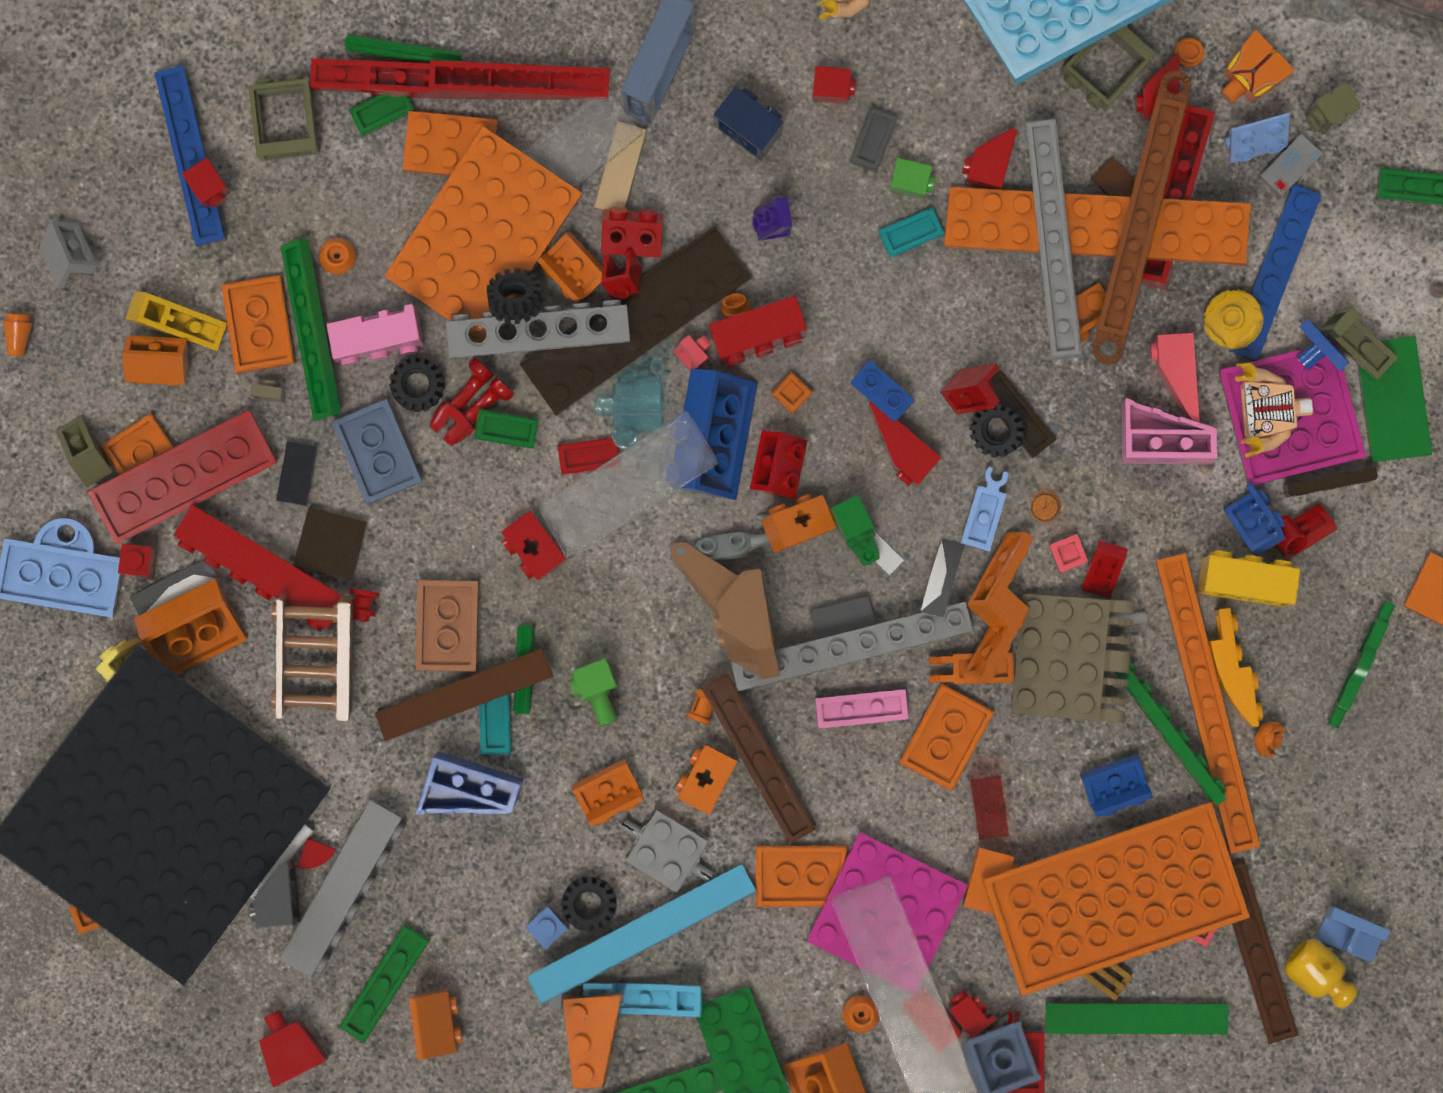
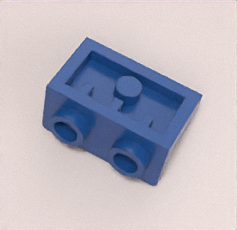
(882, 391)

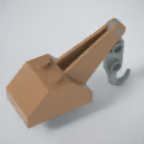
(736, 601)

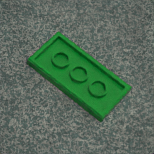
(1396, 406)

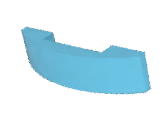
(652, 998)

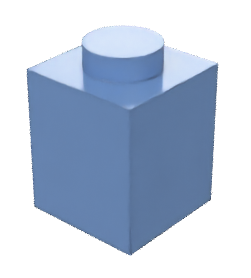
(547, 927)

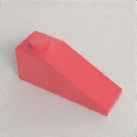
(1177, 367)

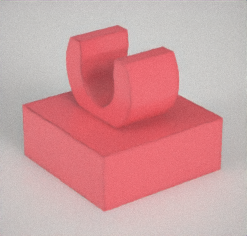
(692, 353)

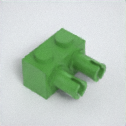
(594, 686)

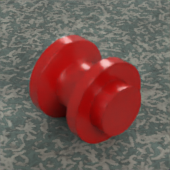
(362, 604)

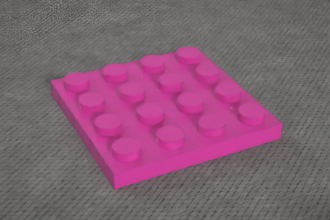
(1319, 440)
(925, 894)

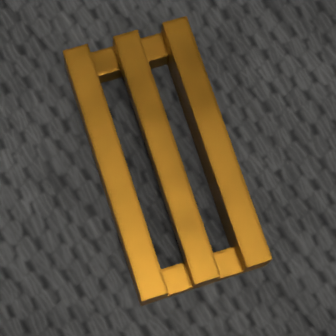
(1120, 986)

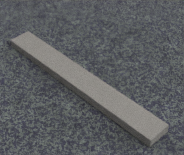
(1054, 239)

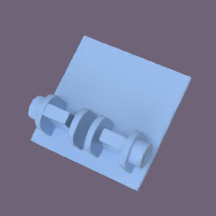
(1258, 138)

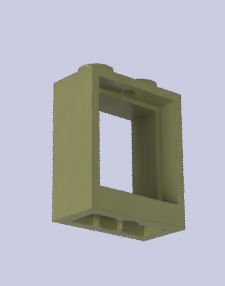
(1132, 45)
(283, 149)

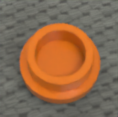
(1189, 51)
(734, 305)

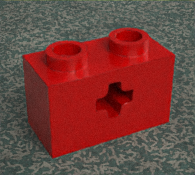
(530, 529)

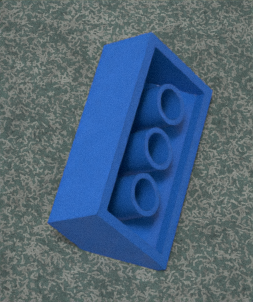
(723, 413)

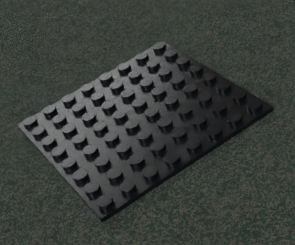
(159, 815)

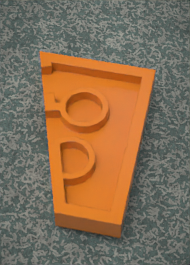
(590, 1035)

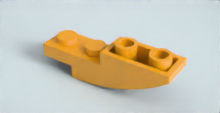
(1235, 682)

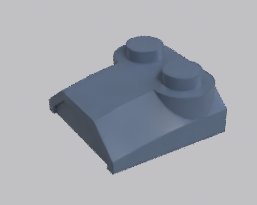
(1000, 1060)

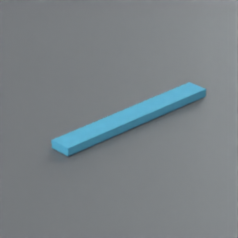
(641, 934)

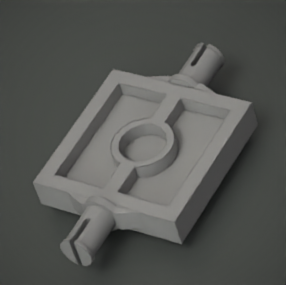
(667, 850)

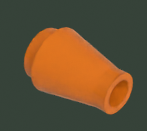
(17, 332)

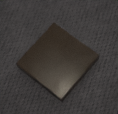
(330, 543)

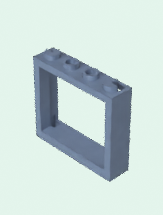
(658, 59)

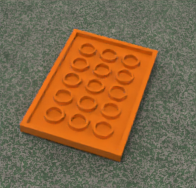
(486, 219)

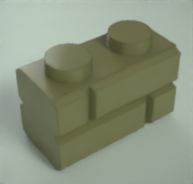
(1332, 109)

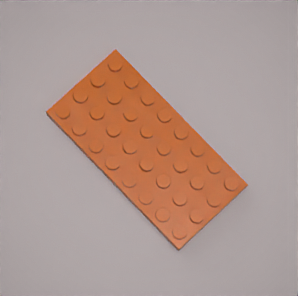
(1115, 898)

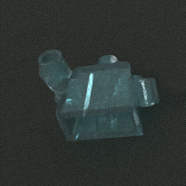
(635, 402)

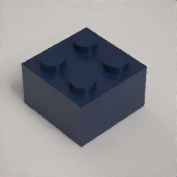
(749, 122)

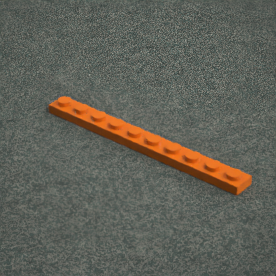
(1207, 701)

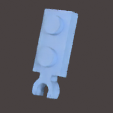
(984, 513)

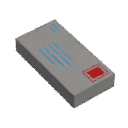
(1290, 165)

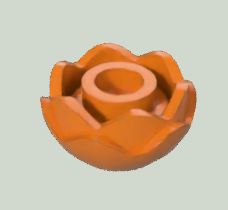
(344, 262)
(1269, 738)
(851, 1018)

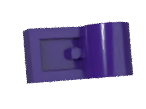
(772, 219)

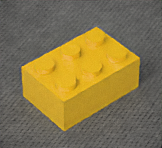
(1248, 579)

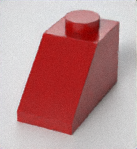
(1146, 100)
(990, 162)

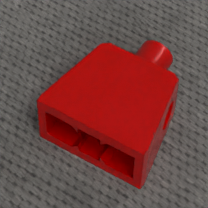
(289, 1049)

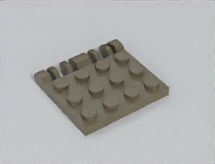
(1067, 657)

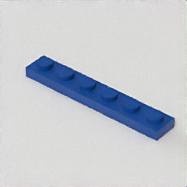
(187, 150)
(1280, 261)

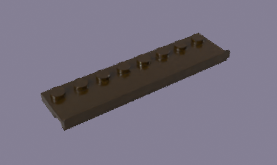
(665, 303)

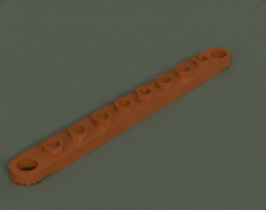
(1142, 217)

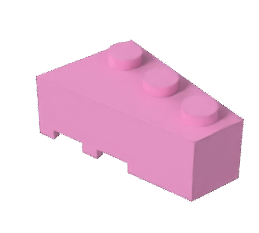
(375, 336)
(1163, 438)

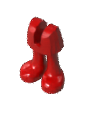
(464, 421)

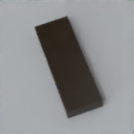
(1038, 435)
(1330, 482)

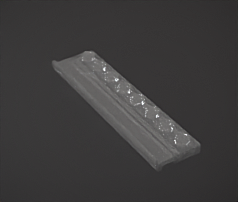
(902, 989)

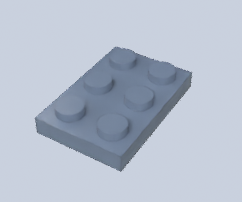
(376, 452)

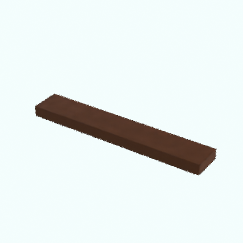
(464, 694)
(758, 758)
(1261, 965)

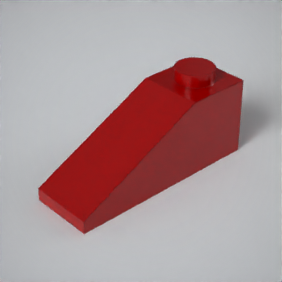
(906, 451)

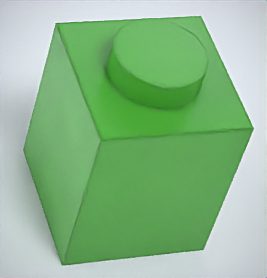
(912, 179)

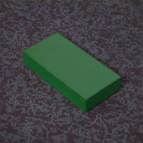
(380, 112)
(505, 429)

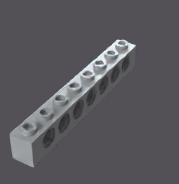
(861, 645)

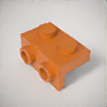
(572, 268)
(608, 793)

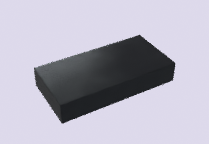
(296, 474)

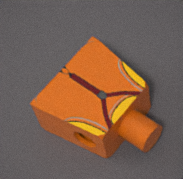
(1255, 70)

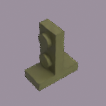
(1358, 342)

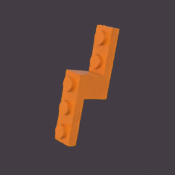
(998, 607)

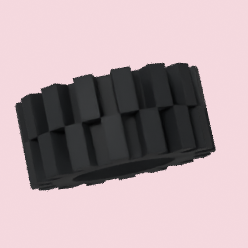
(511, 284)
(423, 401)
(998, 447)
(571, 910)

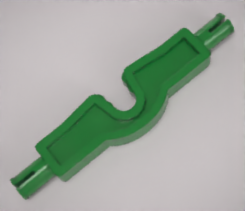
(1359, 672)

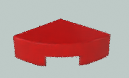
(315, 854)

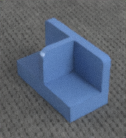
(1351, 934)

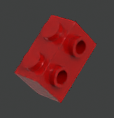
(632, 230)
(778, 464)

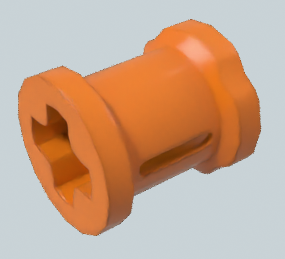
(701, 709)

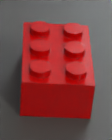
(758, 331)

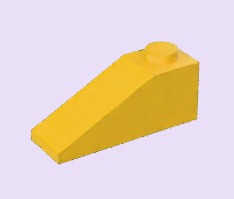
(175, 320)

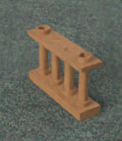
(340, 643)

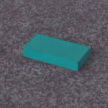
(911, 232)
(495, 726)

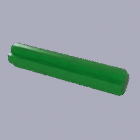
(524, 646)

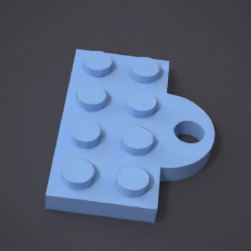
(60, 572)

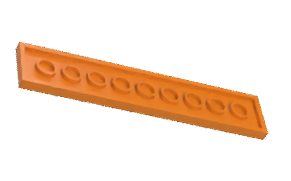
(1183, 232)

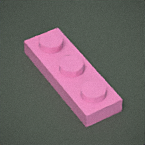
(861, 708)

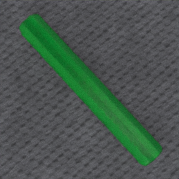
(398, 50)

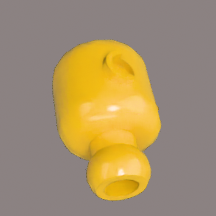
(1320, 973)

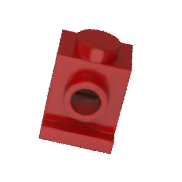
(970, 1013)

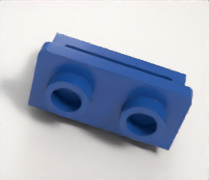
(1255, 521)
(1116, 786)

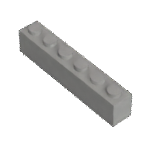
(342, 888)

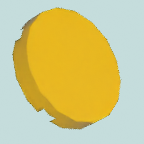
(1233, 319)

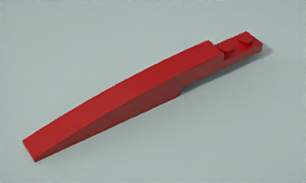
(460, 80)

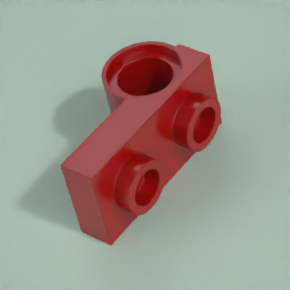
(1304, 531)

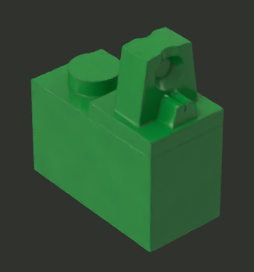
(856, 529)

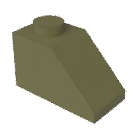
(83, 451)

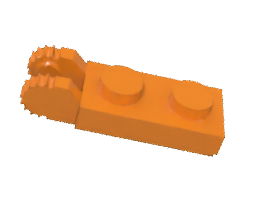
(959, 662)

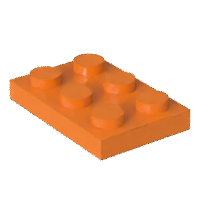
(439, 141)

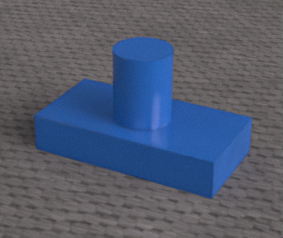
(1319, 348)

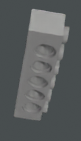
(616, 331)

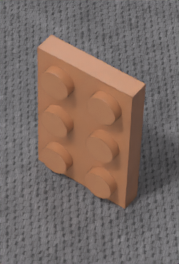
(447, 625)

